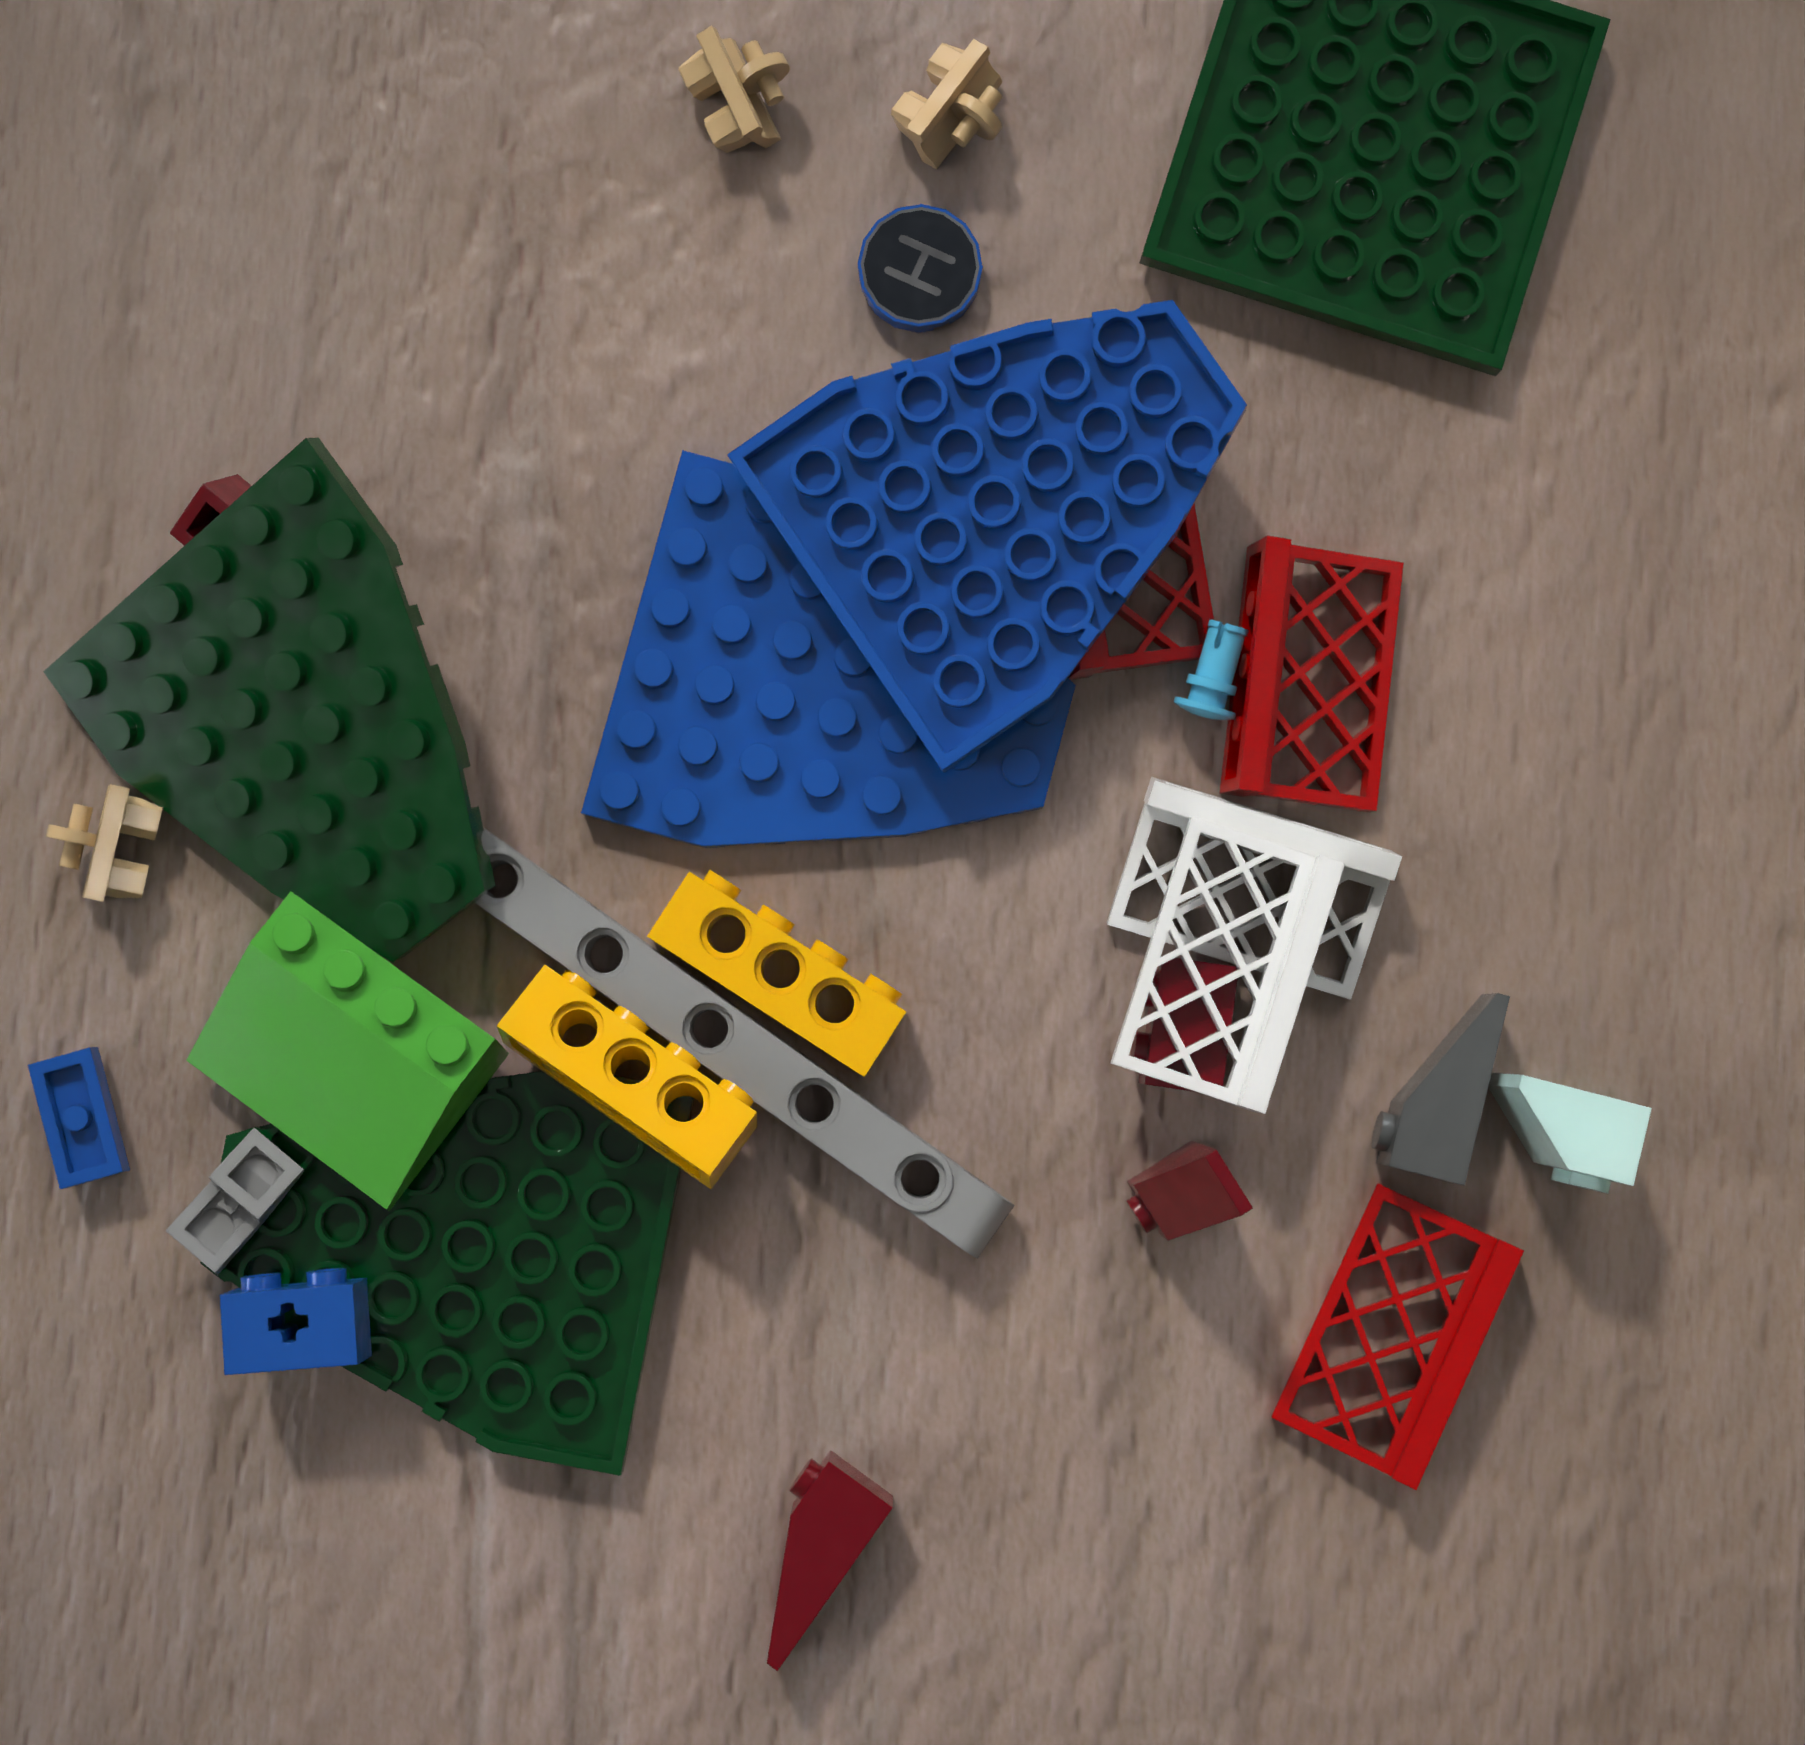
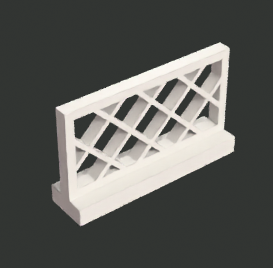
(1176, 805)
(1281, 982)

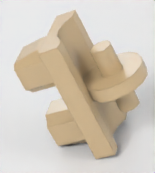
(722, 68)
(958, 105)
(105, 873)

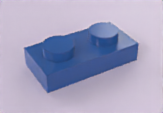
(78, 1117)

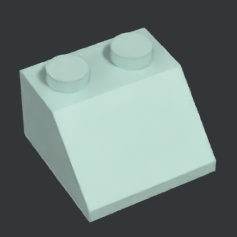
(1574, 1131)

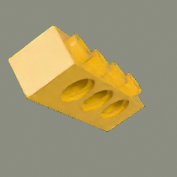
(686, 932)
(698, 1146)

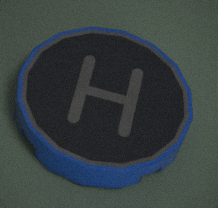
(919, 268)

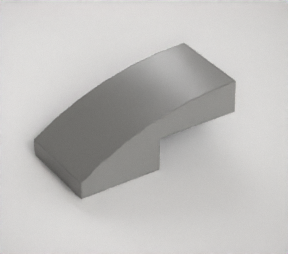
(235, 1201)

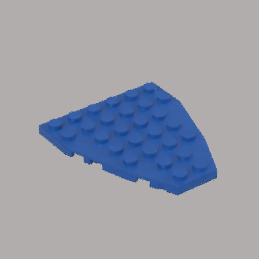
(995, 503)
(760, 714)

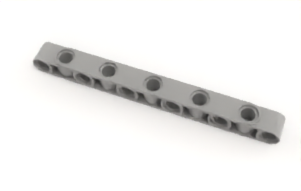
(750, 1055)

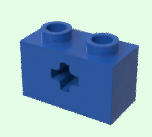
(261, 1341)

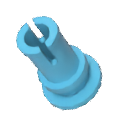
(1215, 672)

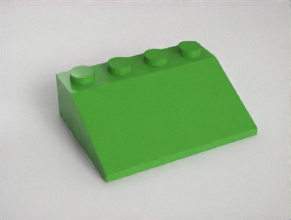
(343, 1051)

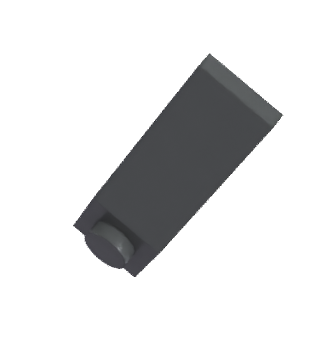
(1440, 1107)

